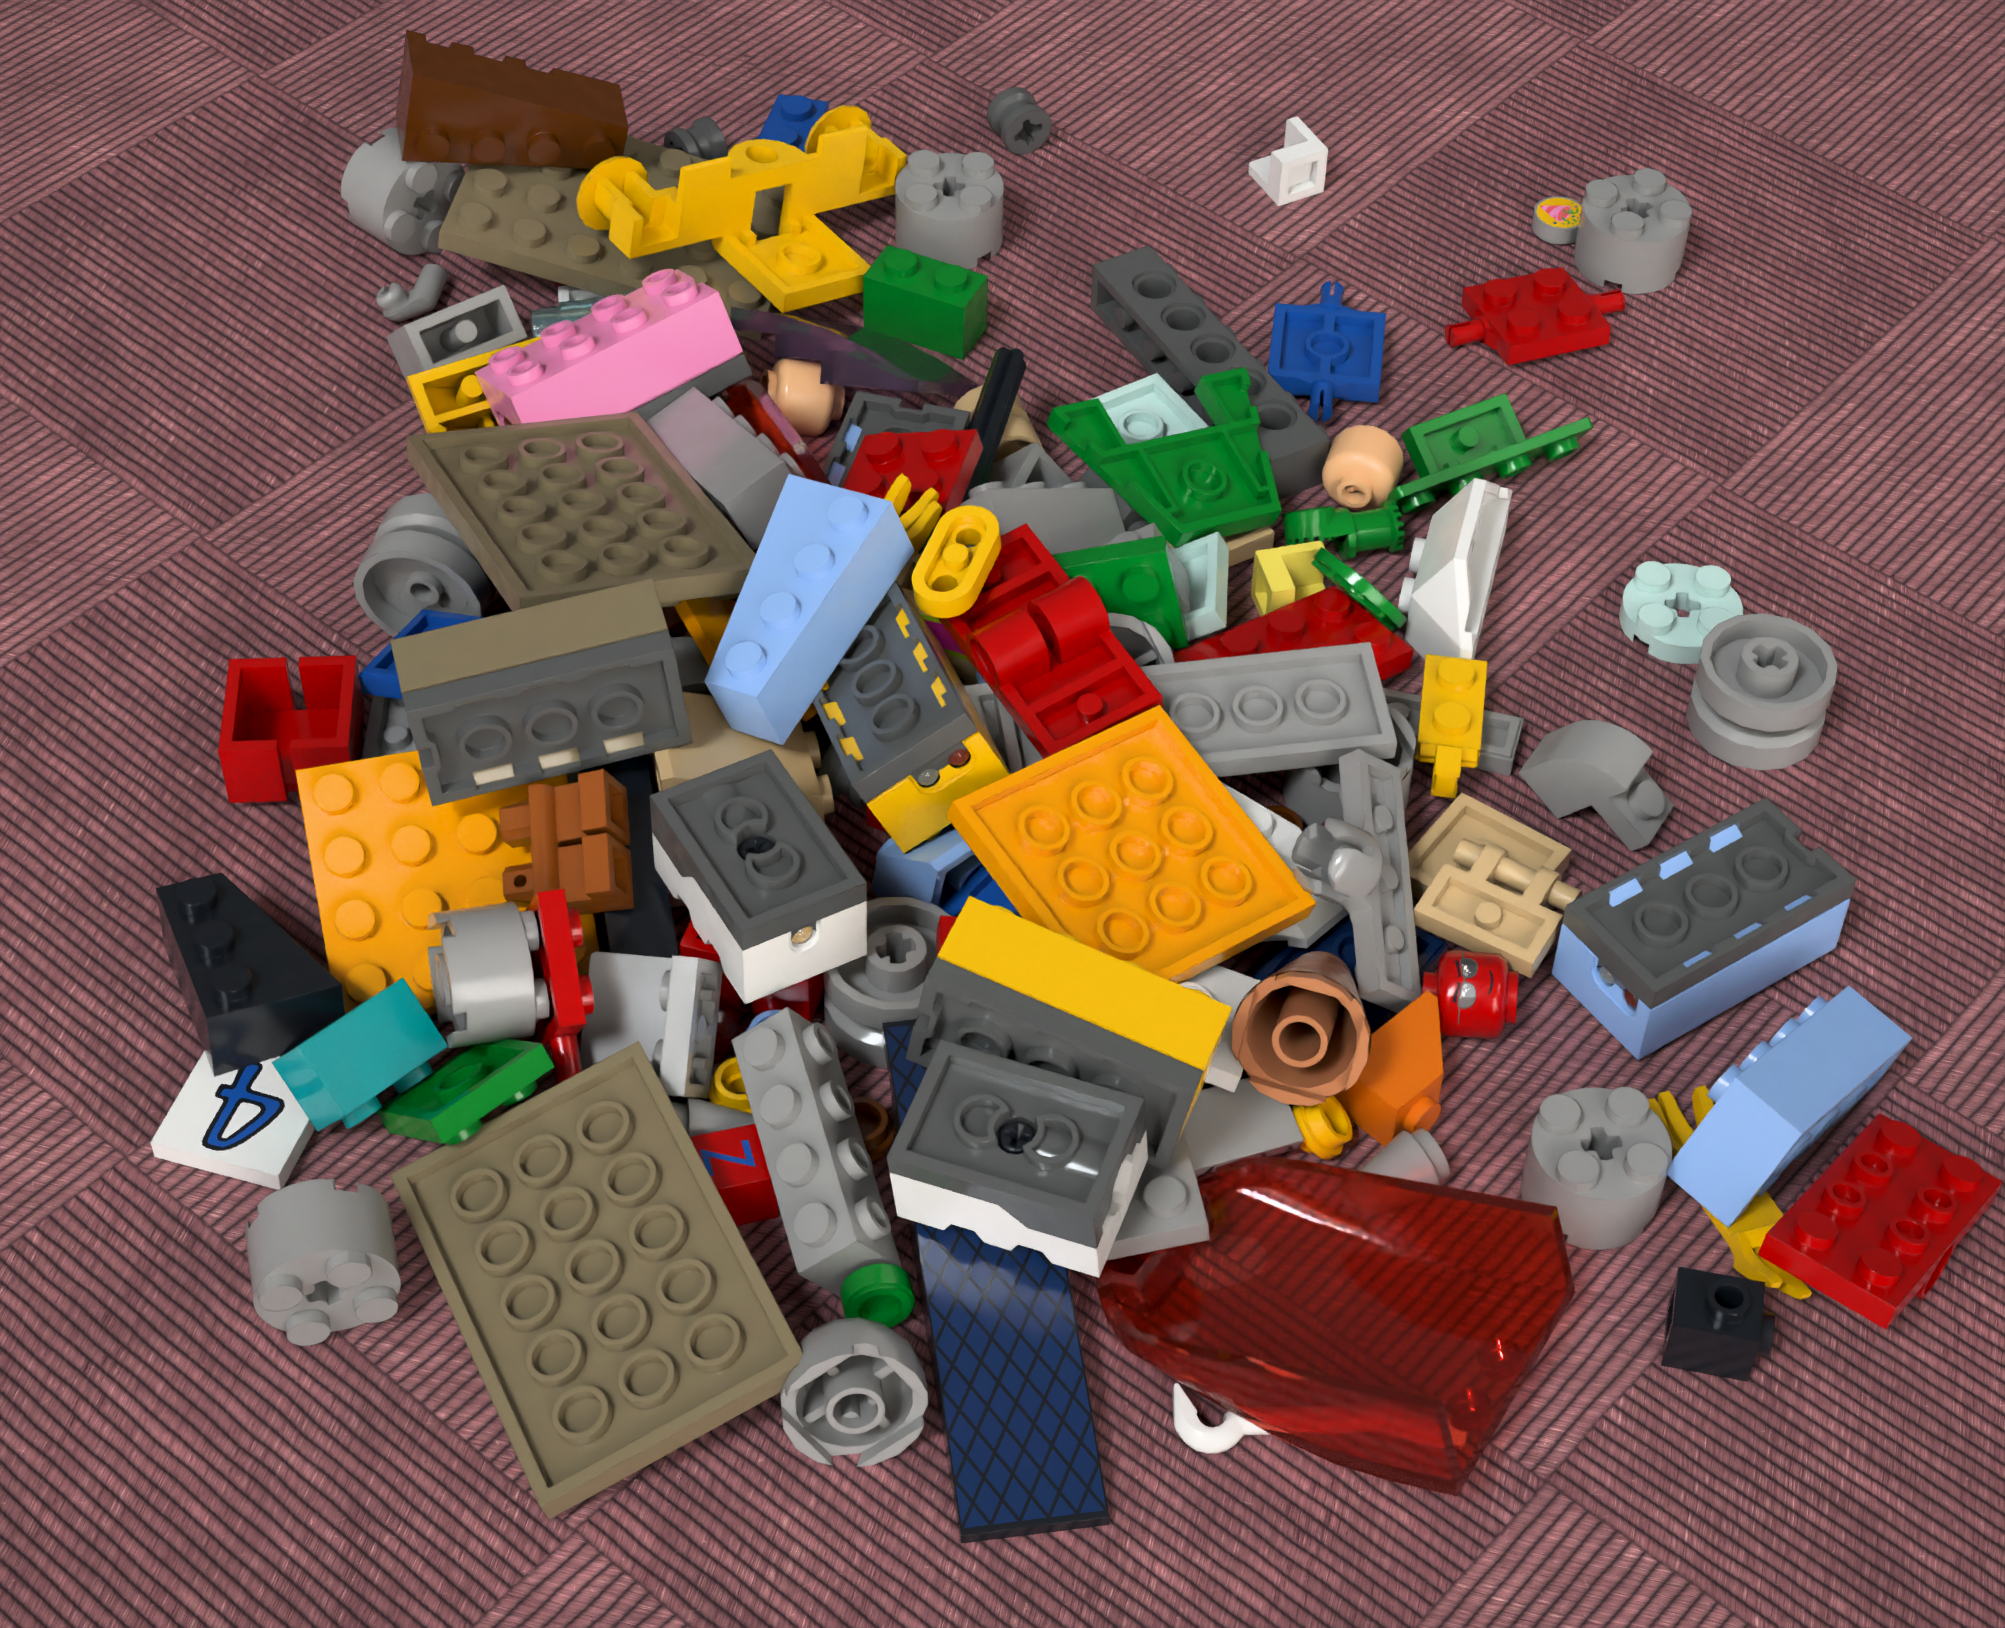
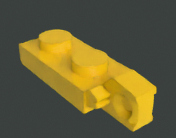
(1450, 719)

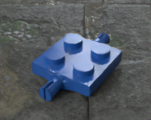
(1327, 351)

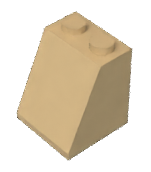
(719, 746)

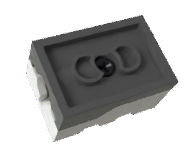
(759, 875)
(1019, 1156)

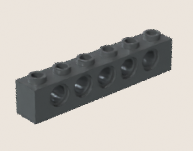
(1182, 340)

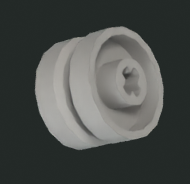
(419, 565)
(1761, 691)
(885, 981)

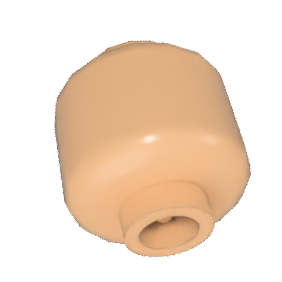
(801, 397)
(1362, 467)

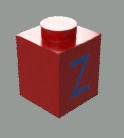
(739, 1172)

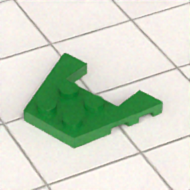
(1185, 480)

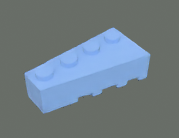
(1785, 1100)

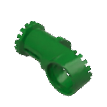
(1350, 530)

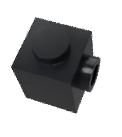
(1716, 1324)

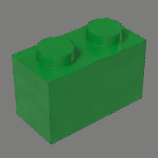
(925, 301)

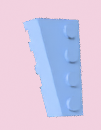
(804, 603)

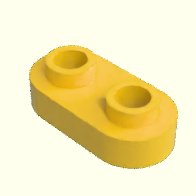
(950, 573)

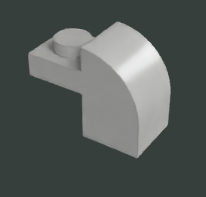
(1600, 768)

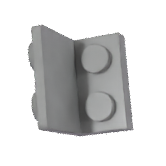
(665, 1007)

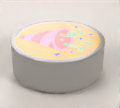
(1556, 219)

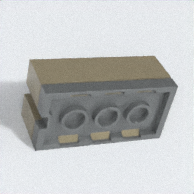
(542, 691)

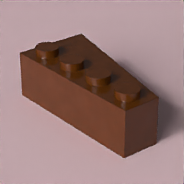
(503, 112)

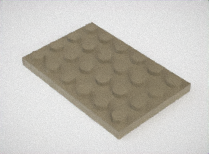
(532, 225)
(580, 510)
(597, 1279)

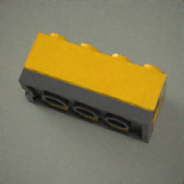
(905, 724)
(1070, 1012)

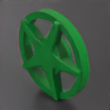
(1358, 589)

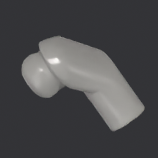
(421, 299)

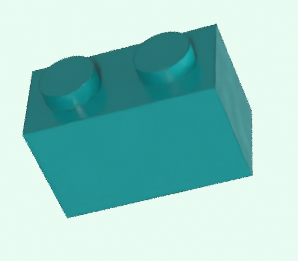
(360, 1056)

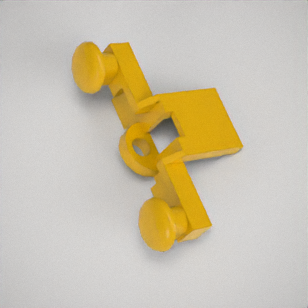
(716, 202)

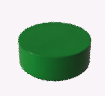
(878, 1294)

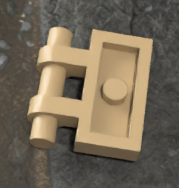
(1491, 919)

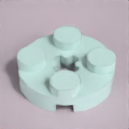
(1659, 590)

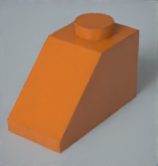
(1401, 1075)

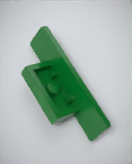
(1473, 445)

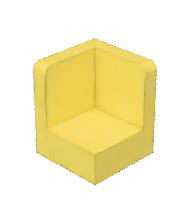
(1285, 575)

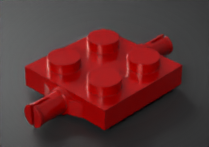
(1534, 316)

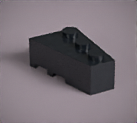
(242, 974)

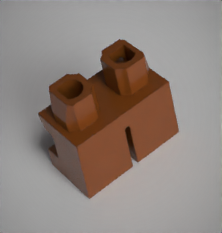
(575, 844)

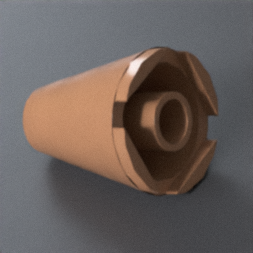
(1303, 1031)

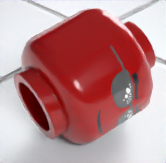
(1473, 994)

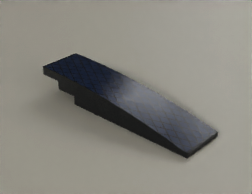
(1002, 1368)

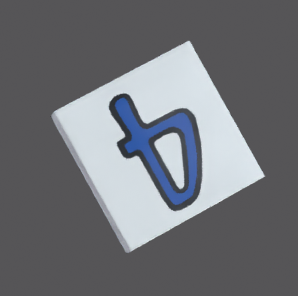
(235, 1125)

